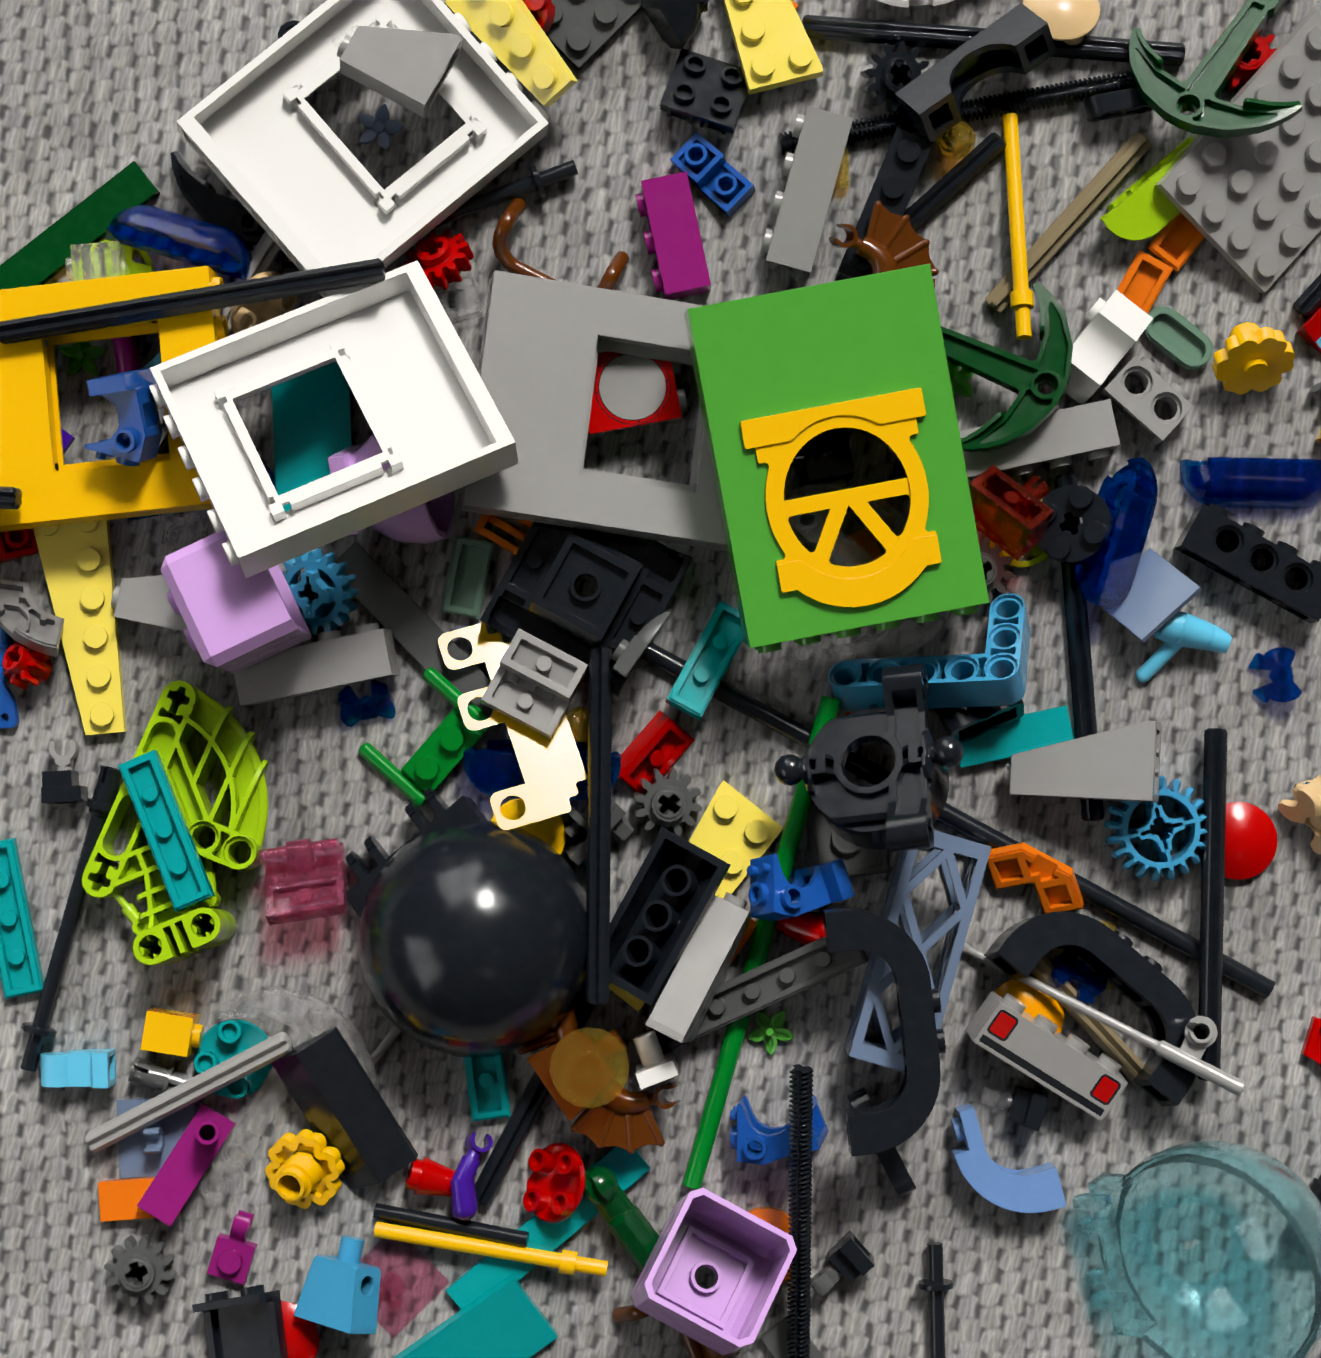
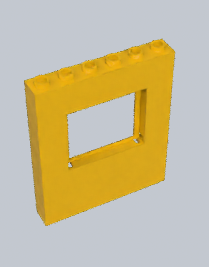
(31, 408)

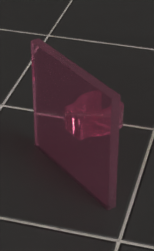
(405, 1283)

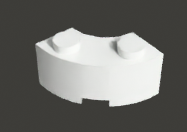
(1103, 343)

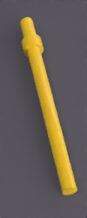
(1021, 297)
(567, 1262)

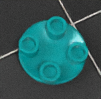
(226, 1041)

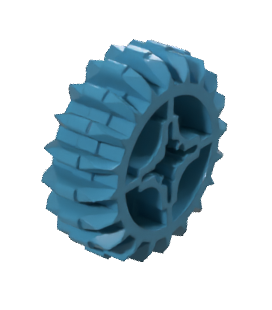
(1164, 844)

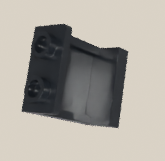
(244, 1324)

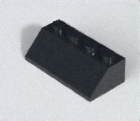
(661, 914)

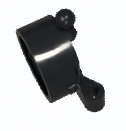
(908, 802)

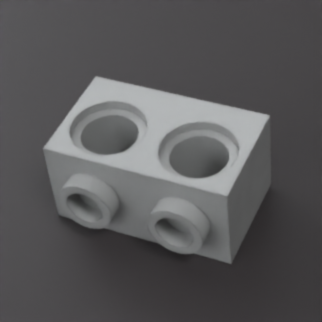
(1139, 408)

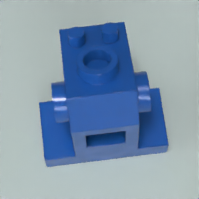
(136, 417)
(777, 899)
(773, 1141)

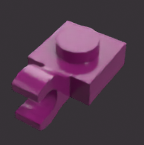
(232, 1252)

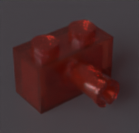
(1010, 512)

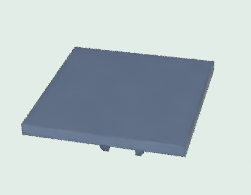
(1155, 596)
(148, 1149)

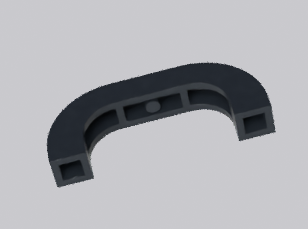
(1134, 975)
(901, 1116)

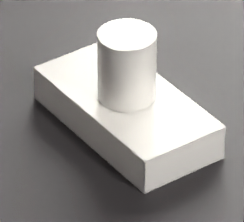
(654, 1064)

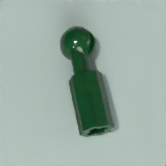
(622, 1217)

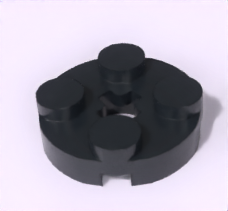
(1092, 533)

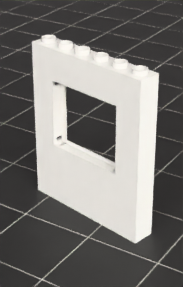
(304, 178)
(408, 381)

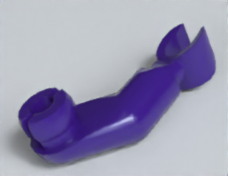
(462, 1182)

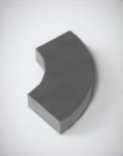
(26, 620)

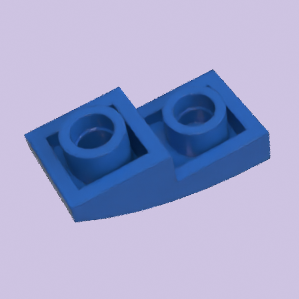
(713, 174)

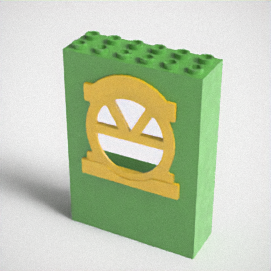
(819, 361)

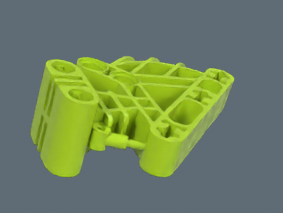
(244, 786)

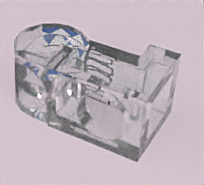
(462, 300)

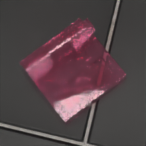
(305, 880)

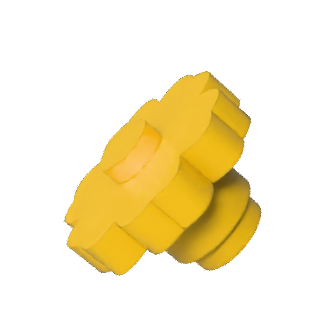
(1252, 359)
(304, 1169)

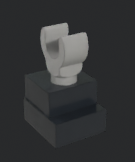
(63, 785)

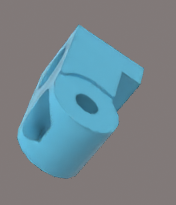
(78, 1068)

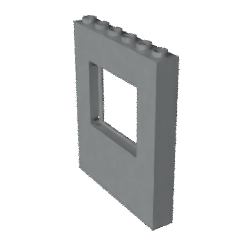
(541, 375)

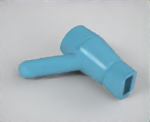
(1180, 632)

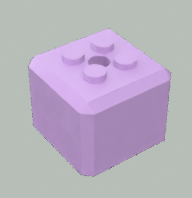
(231, 616)
(747, 1265)

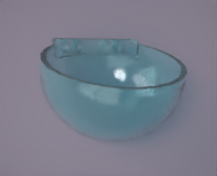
(1239, 1290)

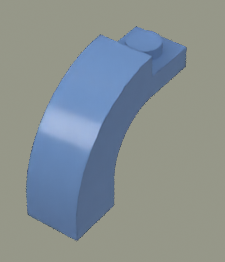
(1016, 1190)

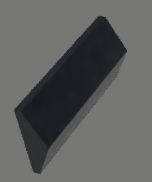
(345, 1108)

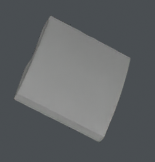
(534, 683)

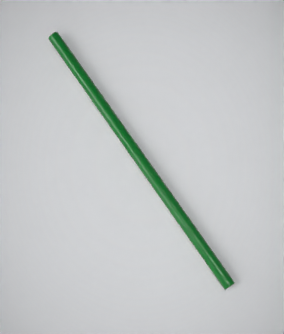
(756, 957)

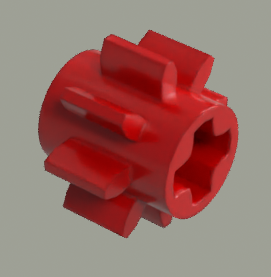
(26, 666)

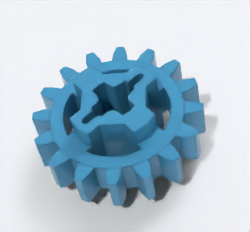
(319, 587)

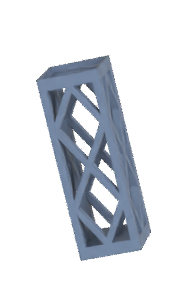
(953, 921)

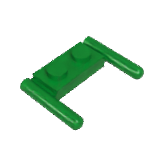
(438, 753)

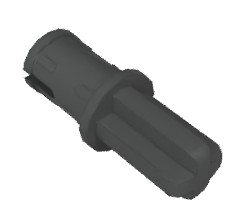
(157, 1076)

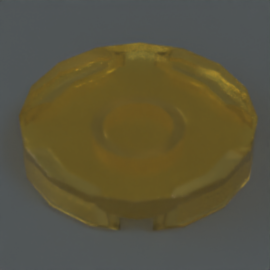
(589, 1067)

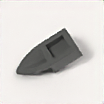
(629, 653)

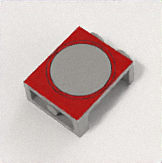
(634, 393)

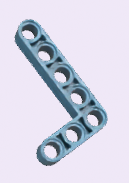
(954, 680)

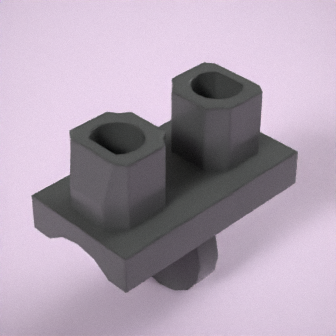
(577, 830)

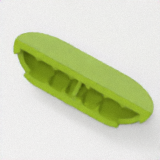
(1142, 207)

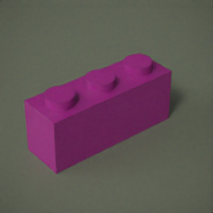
(673, 236)

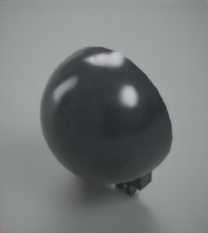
(470, 932)

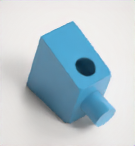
(342, 1290)

